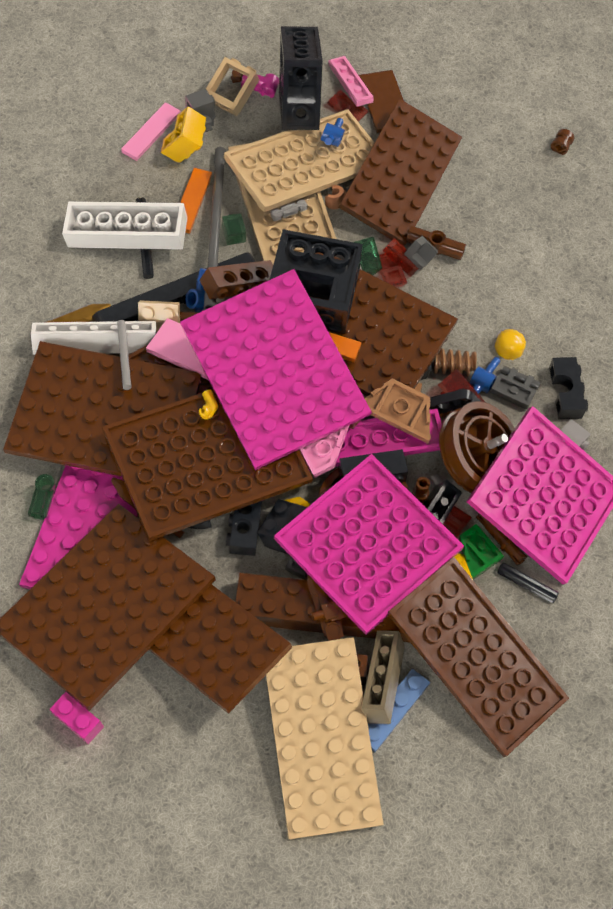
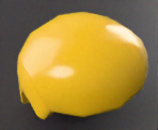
(510, 344)

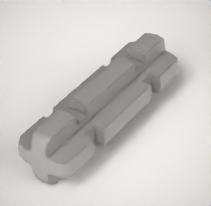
(288, 210)

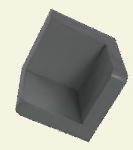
(421, 252)

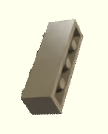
(383, 677)

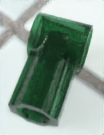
(42, 498)

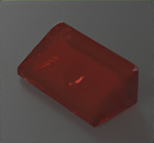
(396, 251)

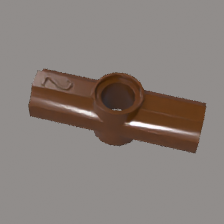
(438, 240)

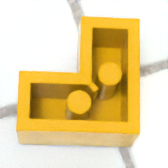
(186, 136)

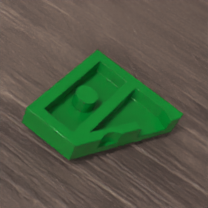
(479, 551)

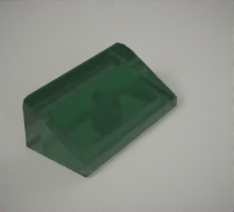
(370, 258)

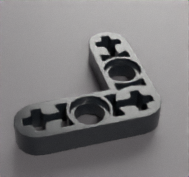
(452, 400)

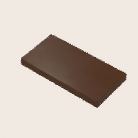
(385, 93)

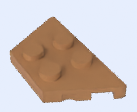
(402, 408)

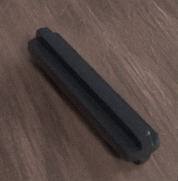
(528, 582)

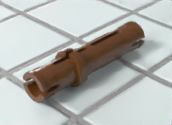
(505, 543)

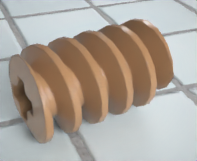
(455, 361)

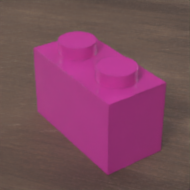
(76, 717)

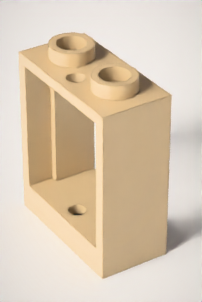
(245, 92)

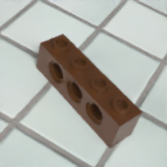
(235, 278)

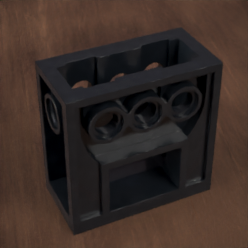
(300, 77)
(322, 274)

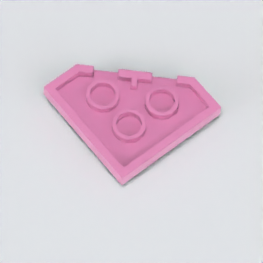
(323, 453)

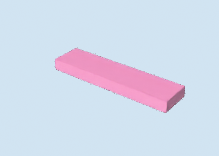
(350, 81)
(150, 131)

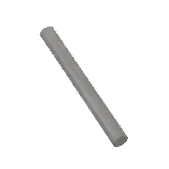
(124, 358)

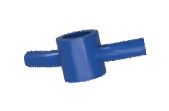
(333, 133)
(195, 297)
(483, 378)

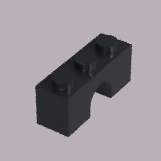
(567, 373)

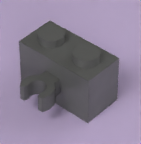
(203, 104)

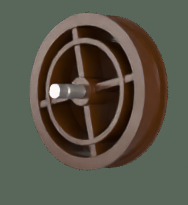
(472, 440)

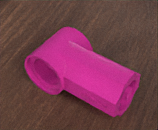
(266, 85)

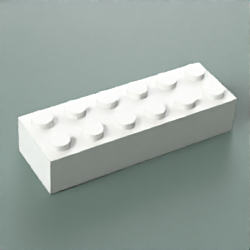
(125, 225)

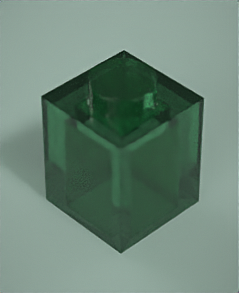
(234, 229)

